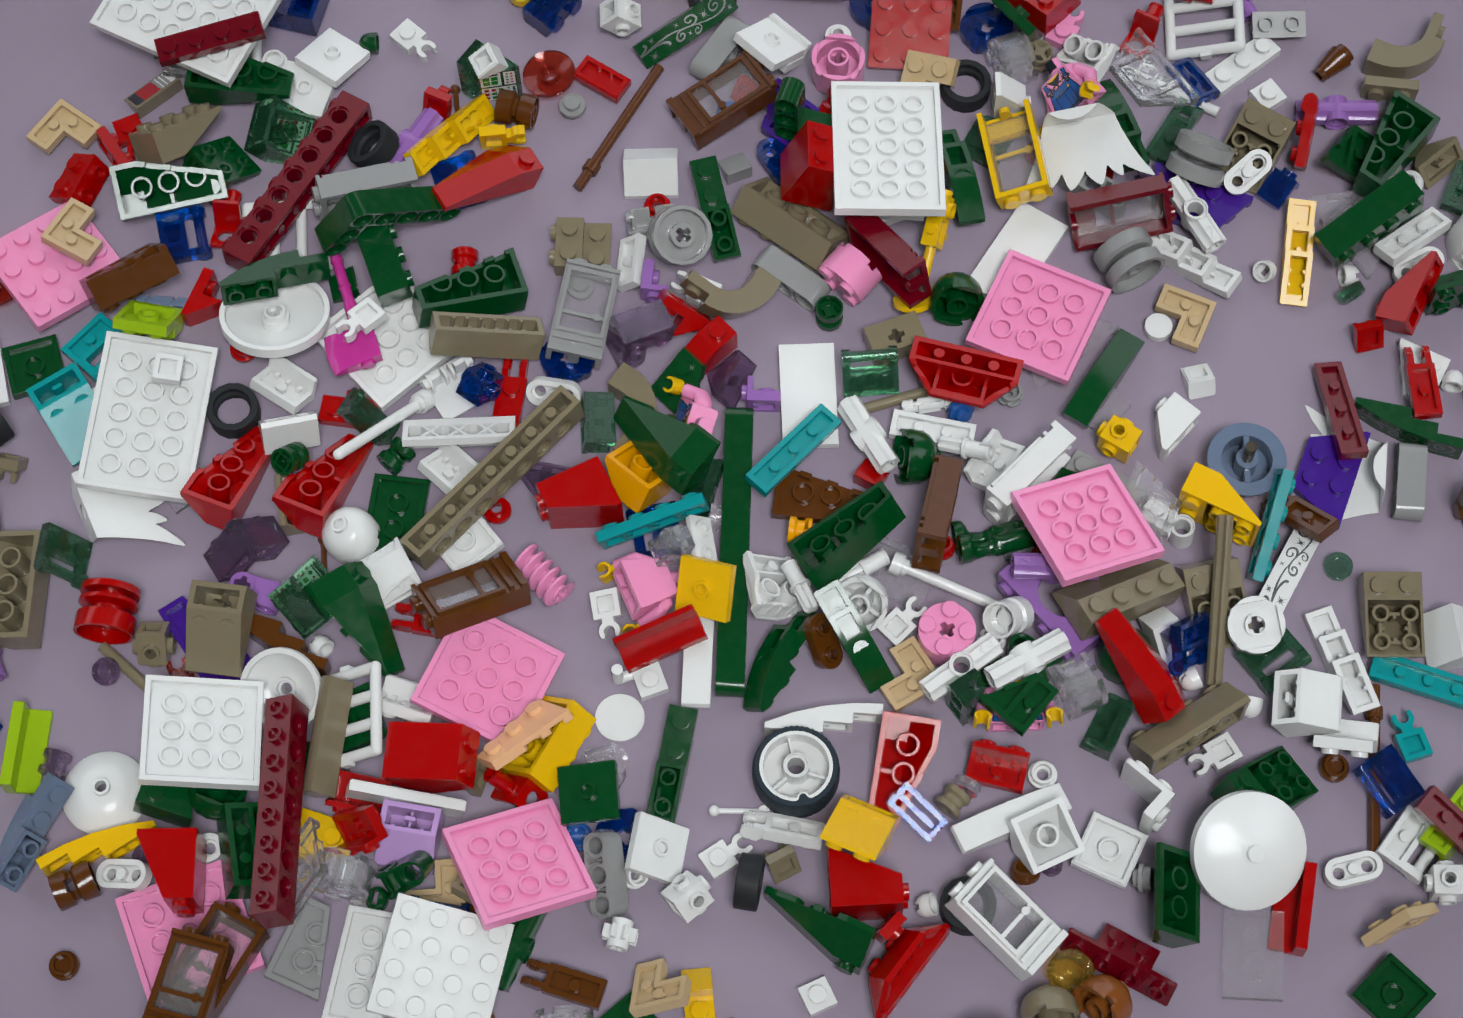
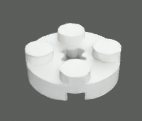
(1265, 612)

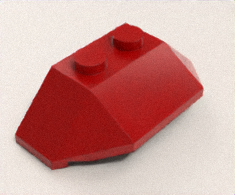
(963, 372)
(902, 965)

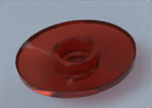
(546, 65)

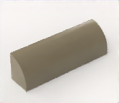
(485, 335)
(327, 737)

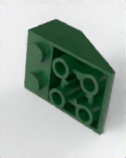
(1272, 774)

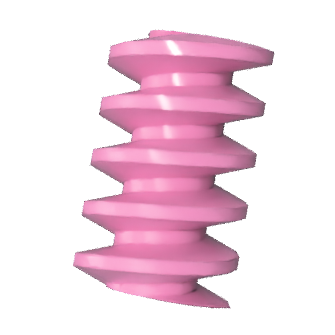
(541, 578)

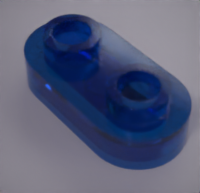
(770, 164)

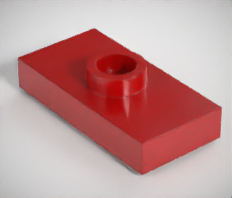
(602, 79)

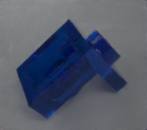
(1278, 187)

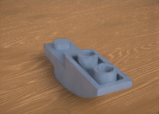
(26, 831)

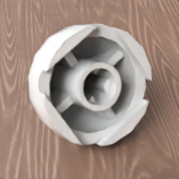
(350, 534)
(868, 598)

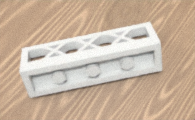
(457, 431)

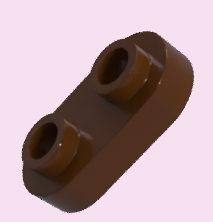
(822, 642)

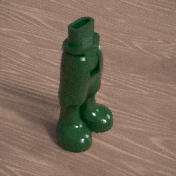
(993, 541)

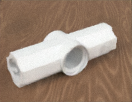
(1202, 226)
(868, 434)
(974, 656)
(1027, 659)

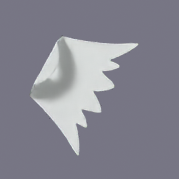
(1088, 142)
(1370, 481)
(119, 515)

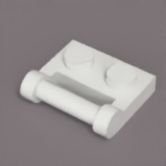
(1402, 842)

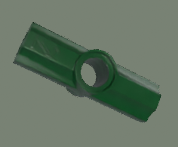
(520, 948)

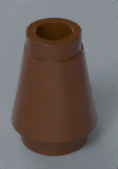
(1335, 61)

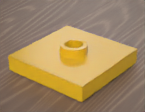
(706, 586)

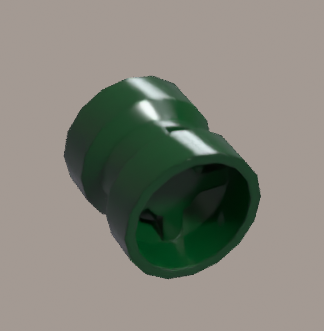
(829, 306)
(395, 456)
(289, 458)

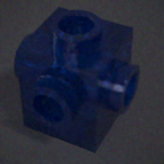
(480, 384)

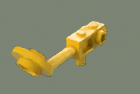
(933, 239)

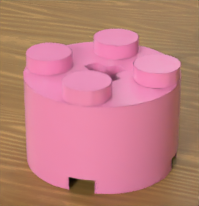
(836, 60)
(849, 273)
(947, 619)

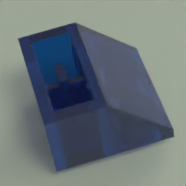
(300, 16)

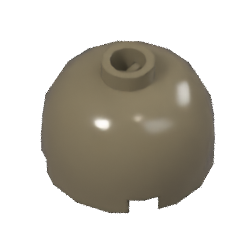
(1049, 1002)

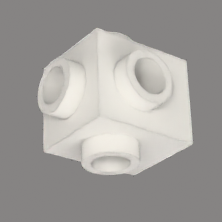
(620, 16)
(1444, 883)
(688, 895)

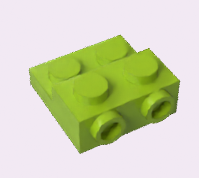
(149, 319)

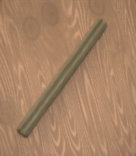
(1219, 600)

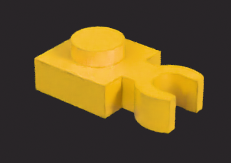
(497, 135)

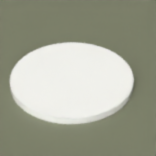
(620, 717)

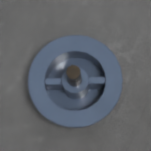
(1247, 457)

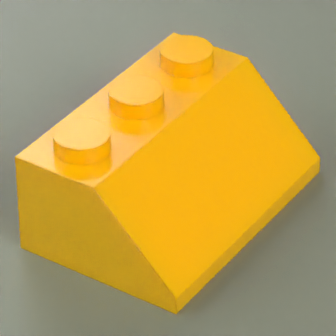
(554, 751)

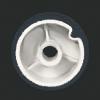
(796, 793)

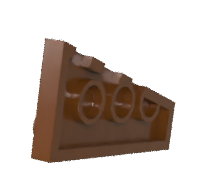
(809, 497)

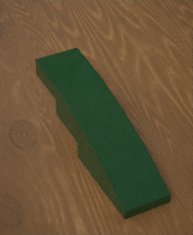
(1103, 378)

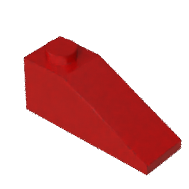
(1408, 297)
(713, 343)

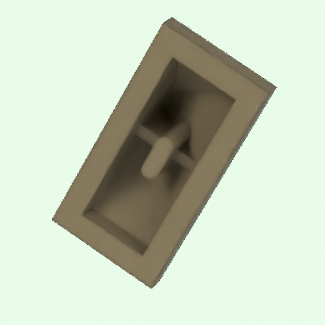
(1438, 160)

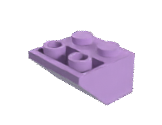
(409, 829)

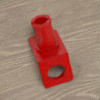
(1147, 21)
(226, 216)
(512, 788)

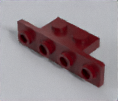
(1125, 959)

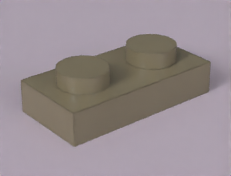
(1383, 88)

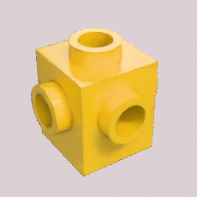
(1118, 438)

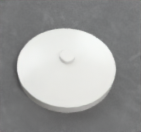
(277, 324)
(1248, 850)

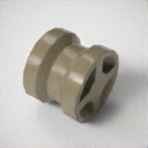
(1044, 51)
(952, 801)

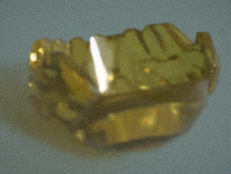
(1069, 969)

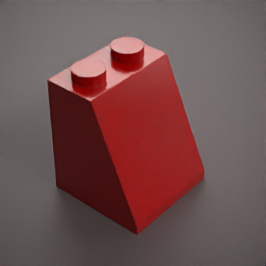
(808, 167)
(579, 498)
(431, 756)
(178, 866)
(864, 888)

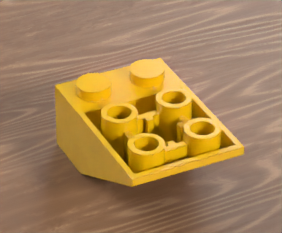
(1209, 495)
(859, 828)

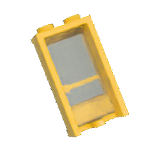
(1015, 157)

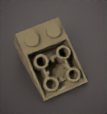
(1259, 129)
(173, 134)
(1198, 588)
(1392, 614)
(218, 627)

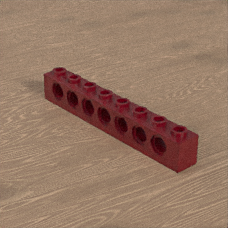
(296, 196)
(279, 812)

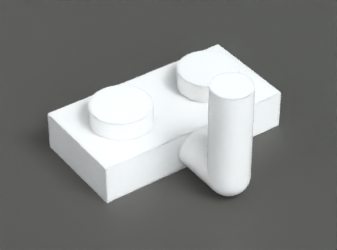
(648, 680)

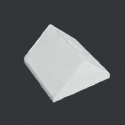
(650, 172)
(288, 429)
(1444, 637)
(1045, 836)

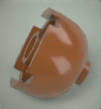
(1103, 997)

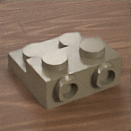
(579, 240)

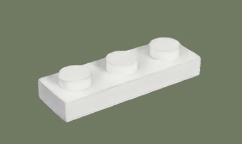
(1243, 64)
(1412, 236)
(931, 425)

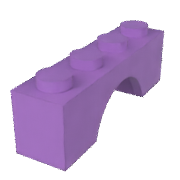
(1043, 618)

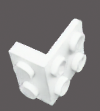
(1154, 791)

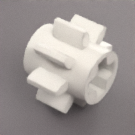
(619, 934)

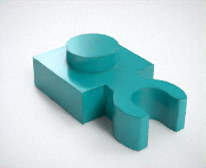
(1410, 742)

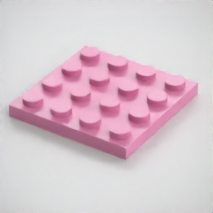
(41, 277)
(1038, 316)
(1086, 525)
(486, 676)
(518, 864)
(150, 922)

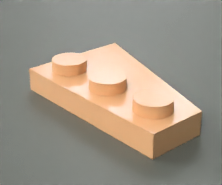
(530, 725)

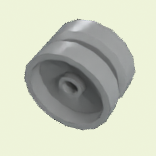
(1200, 158)
(695, 235)
(1129, 260)

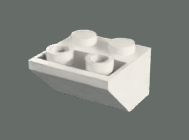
(1306, 702)

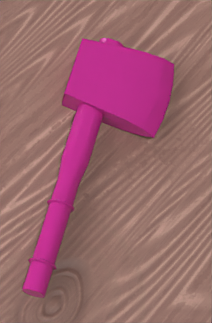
(361, 352)

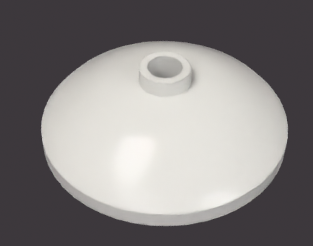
(283, 666)
(95, 810)

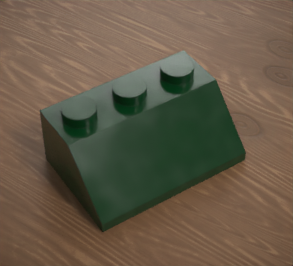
(1175, 898)

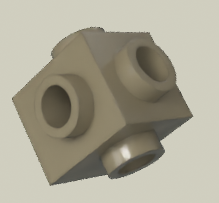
(153, 643)

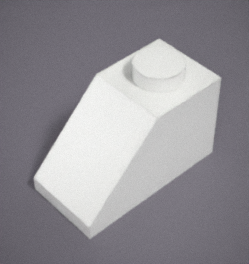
(1007, 93)
(1173, 423)
(1157, 627)

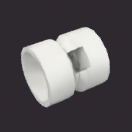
(1008, 616)

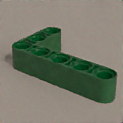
(791, 111)
(377, 208)

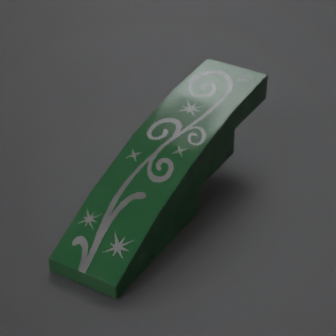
(682, 30)
(1397, 423)

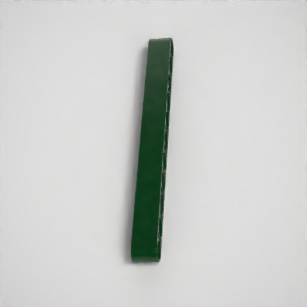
(734, 543)

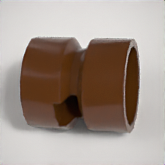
(517, 109)
(84, 882)

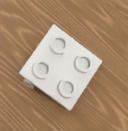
(443, 385)

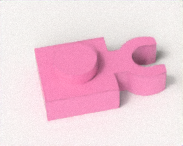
(1064, 29)

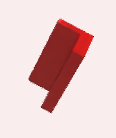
(660, 638)
(1297, 911)

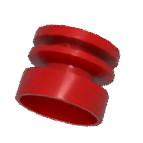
(107, 611)

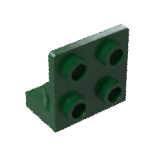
(223, 155)
(1446, 294)

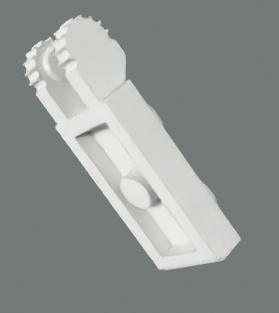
(782, 829)

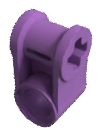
(261, 587)

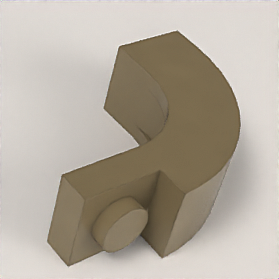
(1409, 60)
(731, 304)
(633, 384)

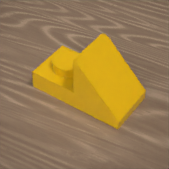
(701, 994)

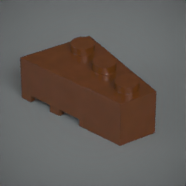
(129, 276)

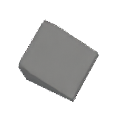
(735, 168)

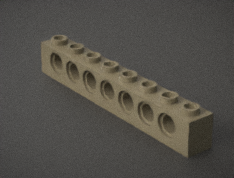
(492, 477)

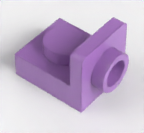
(650, 282)
(761, 400)

